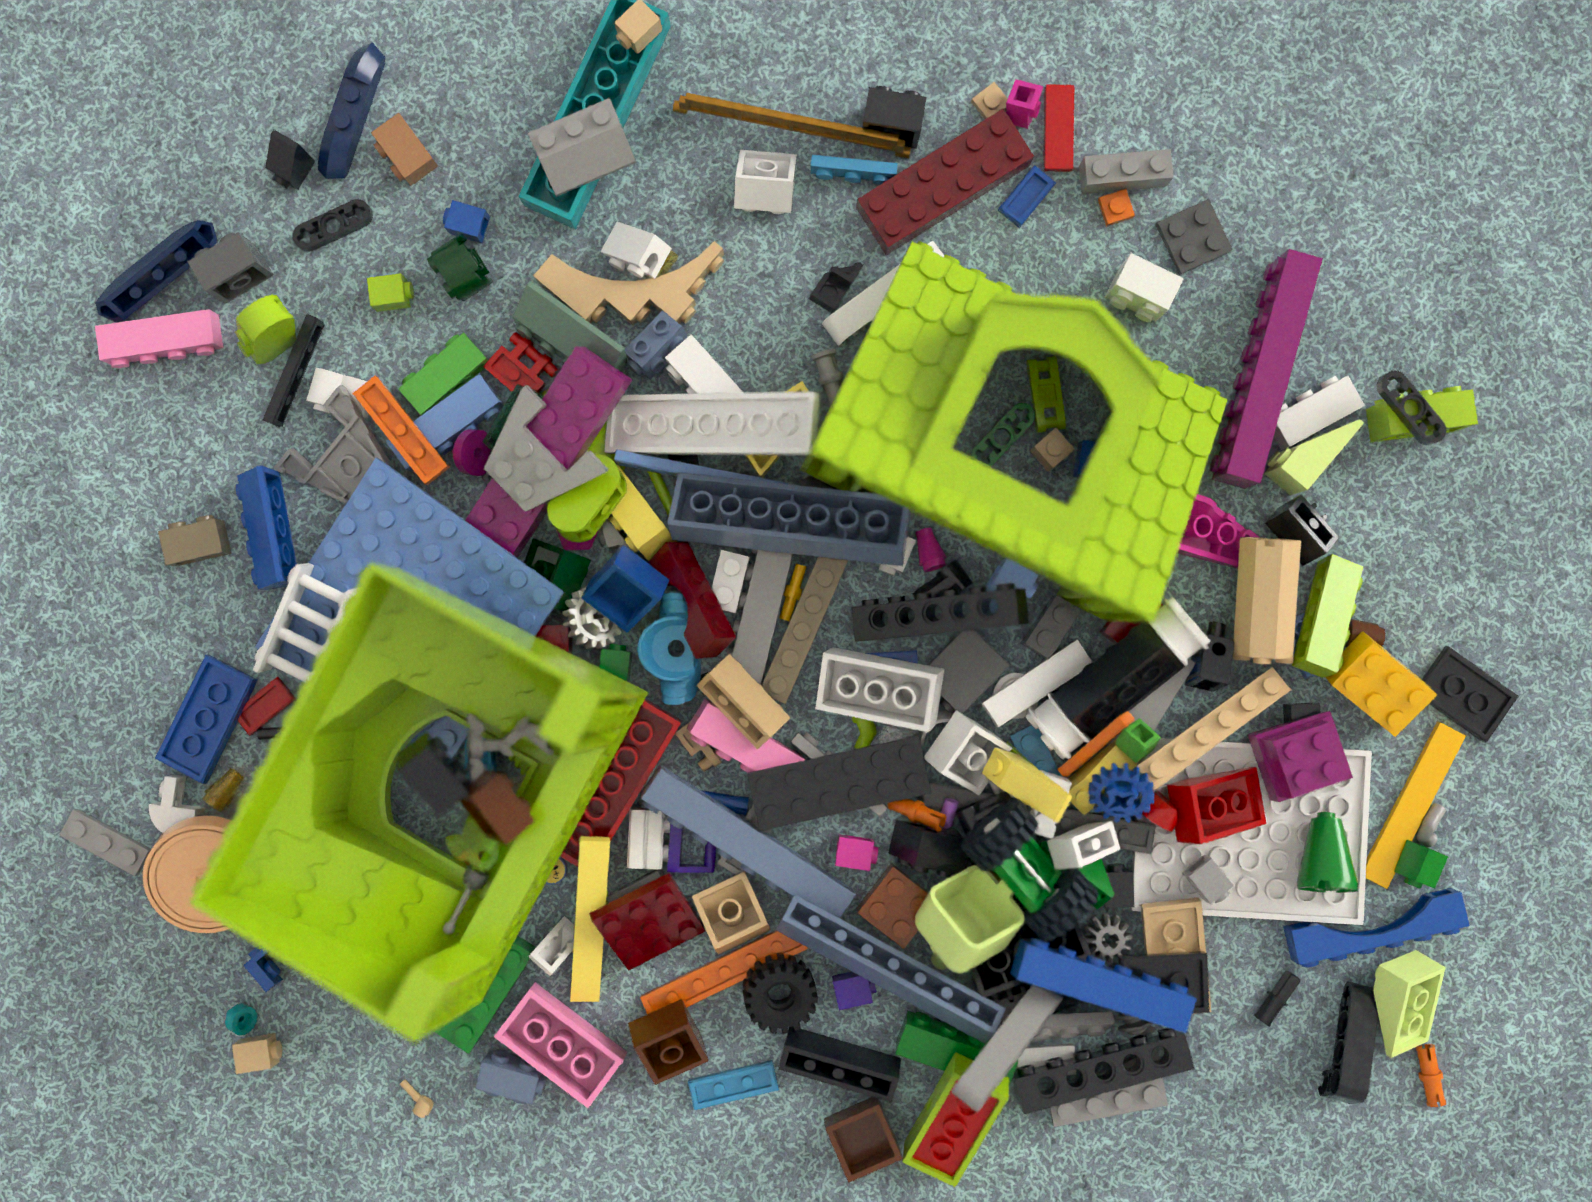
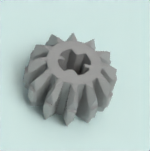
(1112, 927)

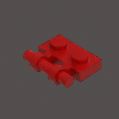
(510, 371)

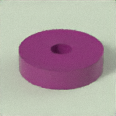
(464, 456)

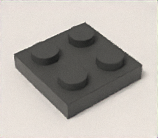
(1194, 237)

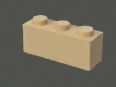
(743, 701)

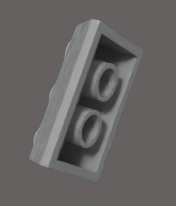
(582, 147)

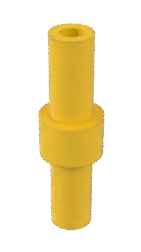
(792, 592)

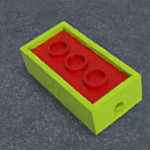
(948, 1129)

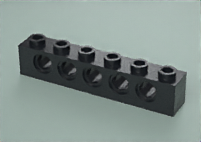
(1011, 611)
(1174, 1061)

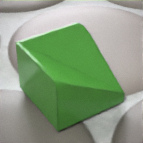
(1137, 740)

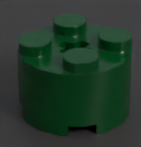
(460, 268)

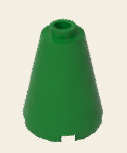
(1327, 857)

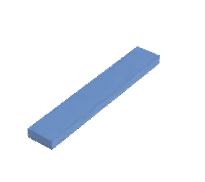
(672, 467)

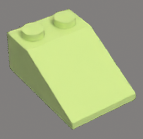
(1302, 465)
(1407, 1000)

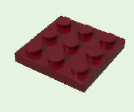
(647, 921)

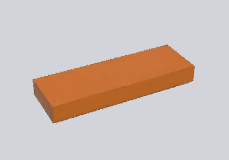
(1096, 744)

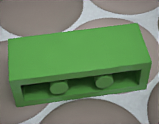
(443, 373)

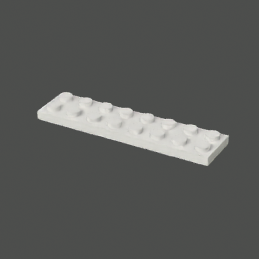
(714, 424)

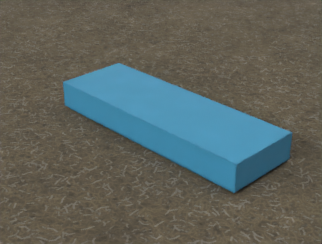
(733, 1085)

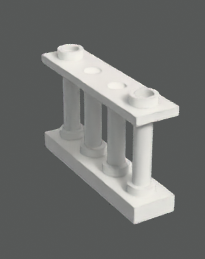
(298, 579)

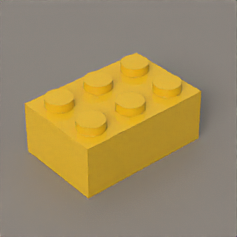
(1380, 684)

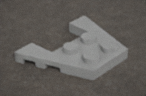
(346, 458)
(527, 467)

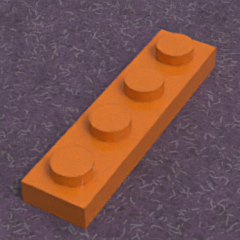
(401, 430)

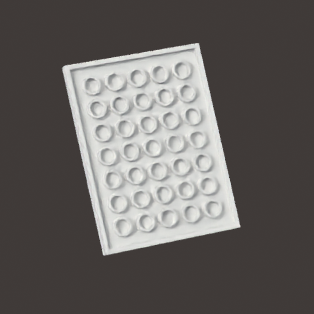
(1267, 858)

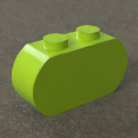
(265, 329)
(585, 508)

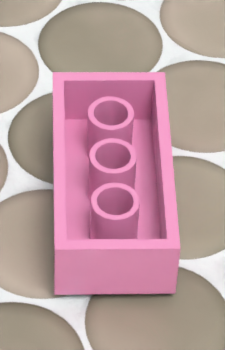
(561, 1045)

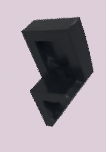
(834, 286)

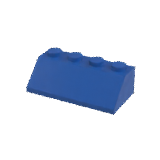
(267, 527)

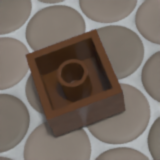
(668, 1042)

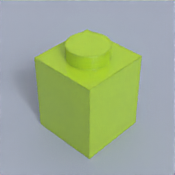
(390, 292)

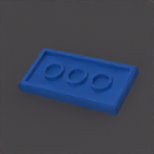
(206, 719)

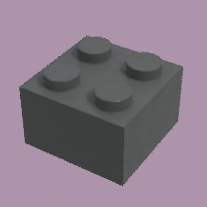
(230, 267)

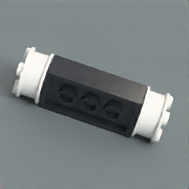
(1118, 679)

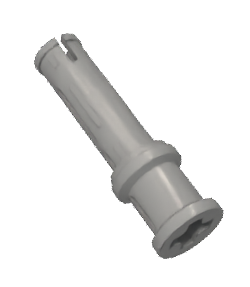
(829, 372)

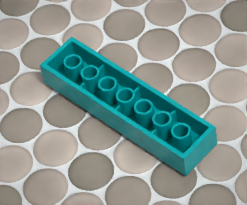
(604, 73)

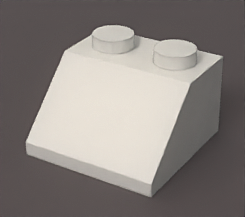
(765, 181)

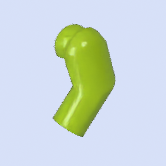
(867, 732)

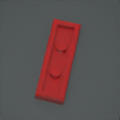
(1058, 128)

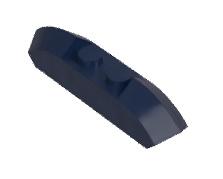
(350, 112)
(154, 271)

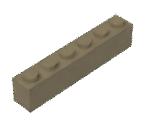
(803, 627)

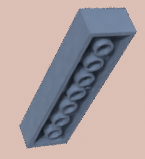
(788, 519)

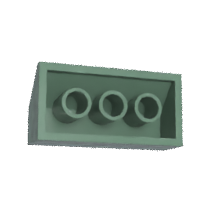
(562, 329)

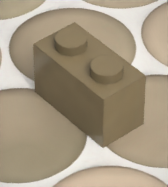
(195, 541)

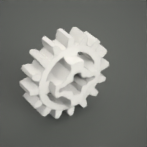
(588, 623)

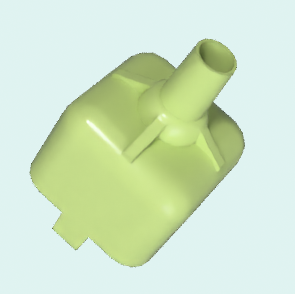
(968, 919)

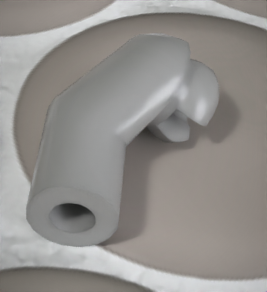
(1429, 824)

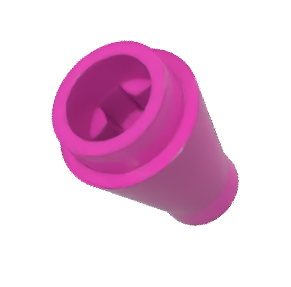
(929, 551)

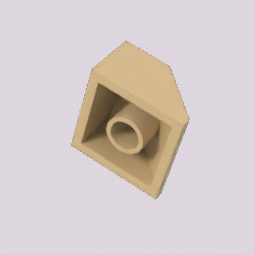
(731, 913)

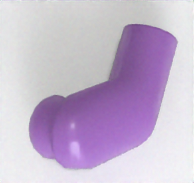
(949, 808)

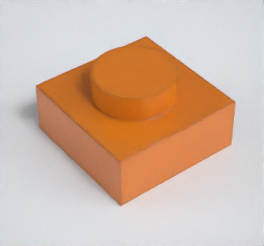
(1116, 207)

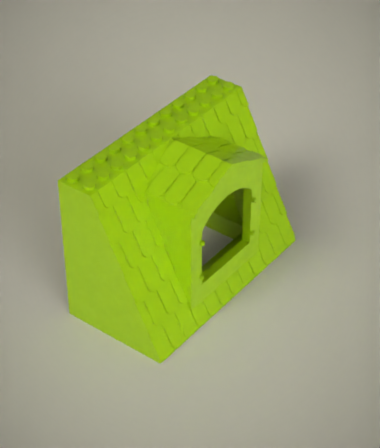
(918, 382)
(315, 851)

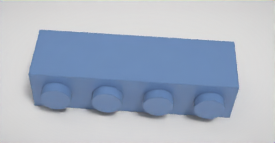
(455, 414)

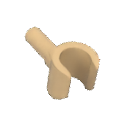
(423, 1103)

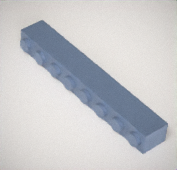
(743, 841)
(891, 969)

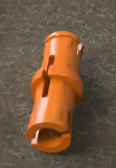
(918, 812)
(1430, 1075)

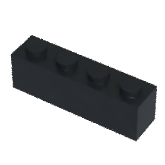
(840, 1064)

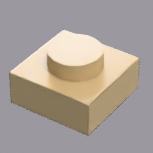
(990, 100)

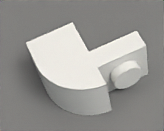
(170, 809)

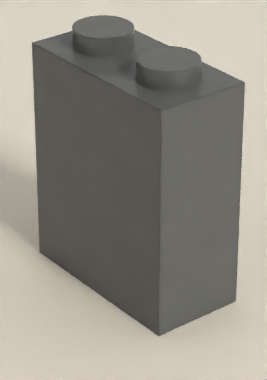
(968, 668)

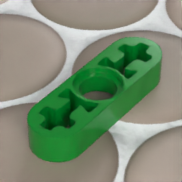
(1011, 416)

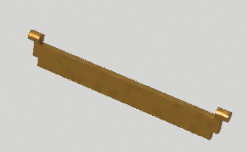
(792, 122)

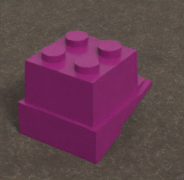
(1300, 756)

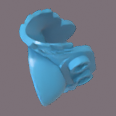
(676, 674)

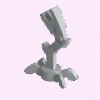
(477, 745)

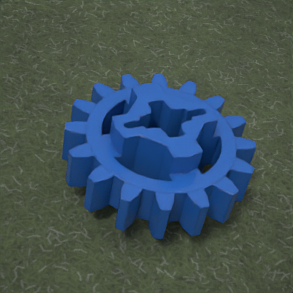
(1121, 792)

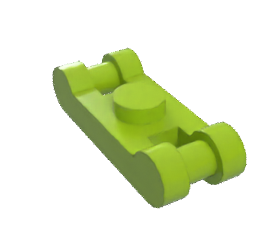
(1046, 394)

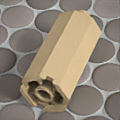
(1266, 600)

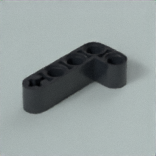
(1353, 1048)

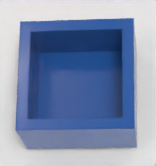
(625, 588)

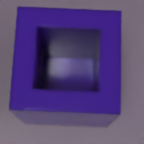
(852, 990)

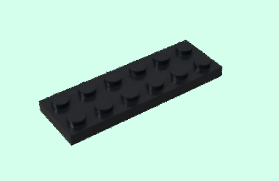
(838, 783)

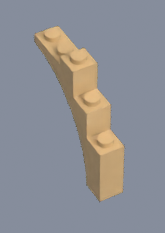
(630, 299)

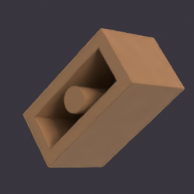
(404, 149)

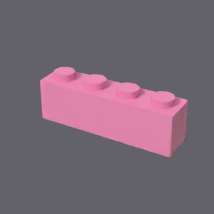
(159, 337)
(714, 728)

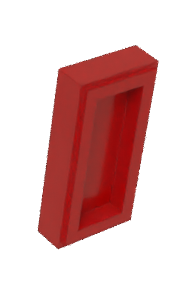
(265, 705)

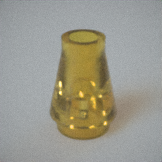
(223, 790)

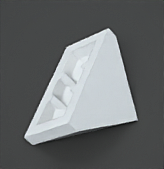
(554, 947)

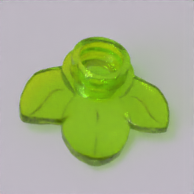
(471, 843)

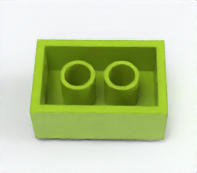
(1452, 405)

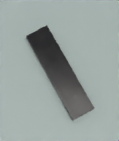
(293, 371)

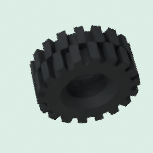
(783, 1012)

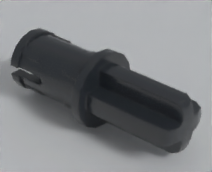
(1277, 998)

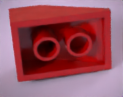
(1217, 805)

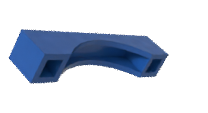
(1432, 914)

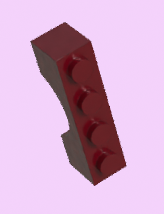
(707, 627)

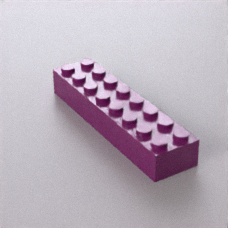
(1266, 369)
(567, 426)

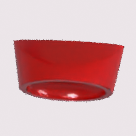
(1162, 812)

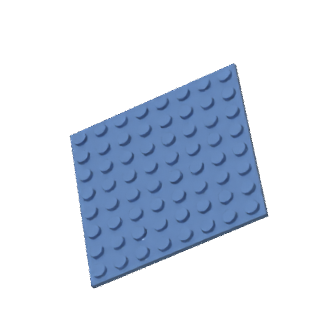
(408, 529)

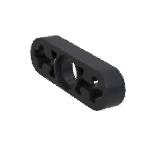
(321, 221)
(1405, 385)

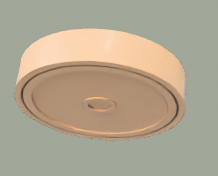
(175, 867)

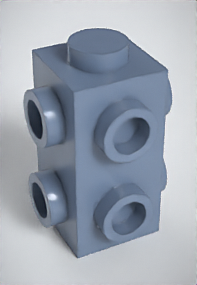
(653, 344)
(510, 1077)

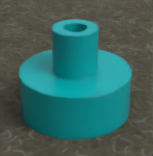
(241, 1019)

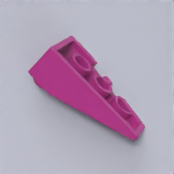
(1212, 534)

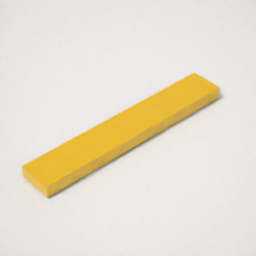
(1413, 803)

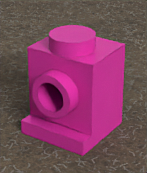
(1023, 103)

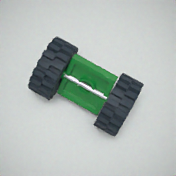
(1050, 896)

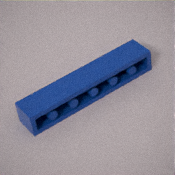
(1103, 985)

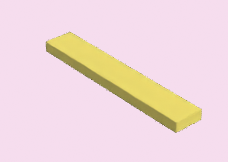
(588, 941)

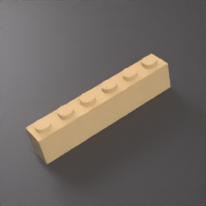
(1214, 728)

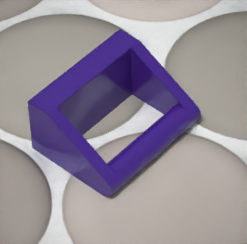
(675, 853)

